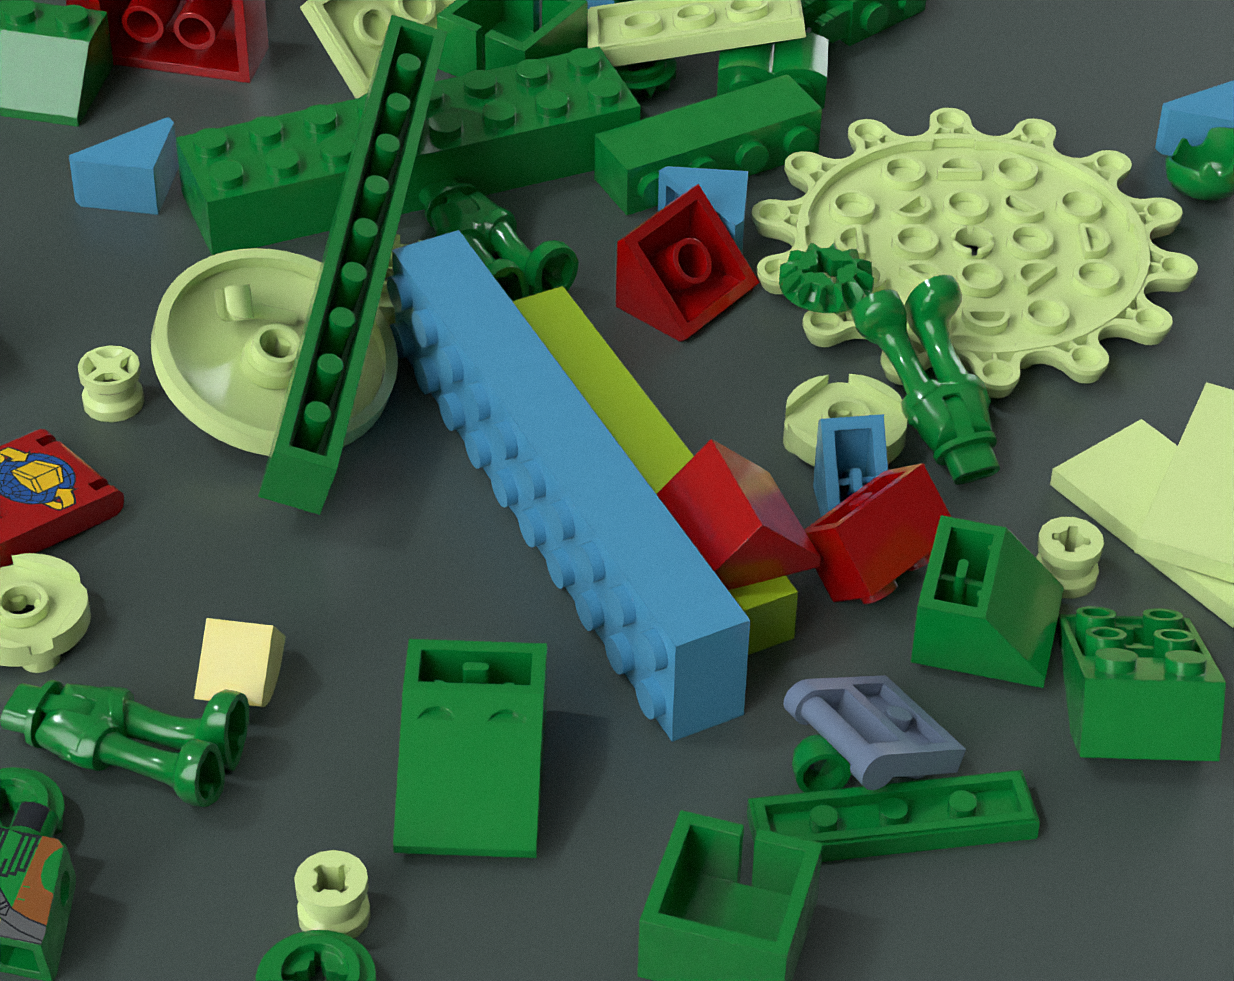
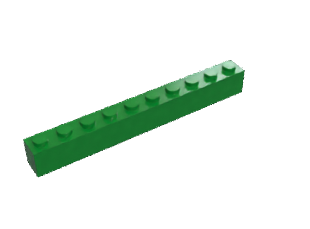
(353, 270)

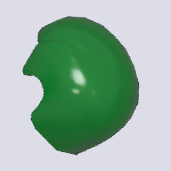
(1204, 169)

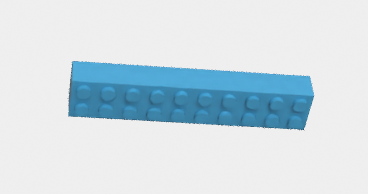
(571, 488)

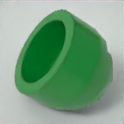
(830, 767)

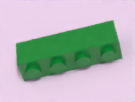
(733, 131)

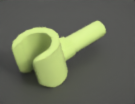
(236, 304)

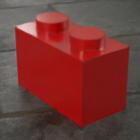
(878, 534)

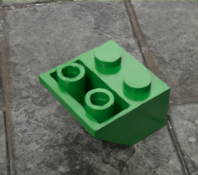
(986, 605)

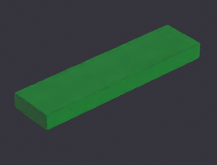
(903, 815)

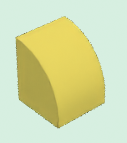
(239, 659)

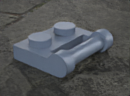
(896, 729)

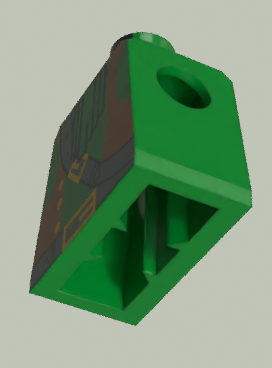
(34, 893)

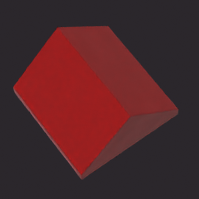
(680, 267)
(737, 518)

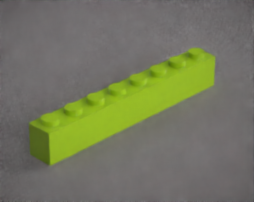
(643, 436)

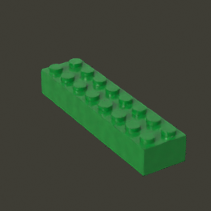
(483, 128)

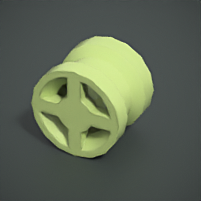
(111, 383)
(1071, 553)
(319, 895)

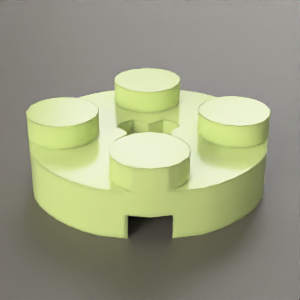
(858, 397)
(58, 616)

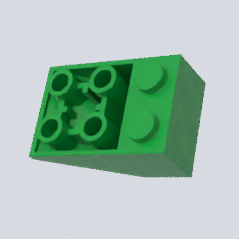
(1140, 686)
(471, 748)

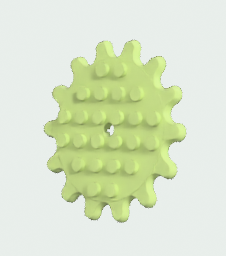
(1054, 236)

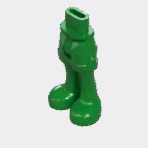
(493, 231)
(945, 412)
(95, 728)

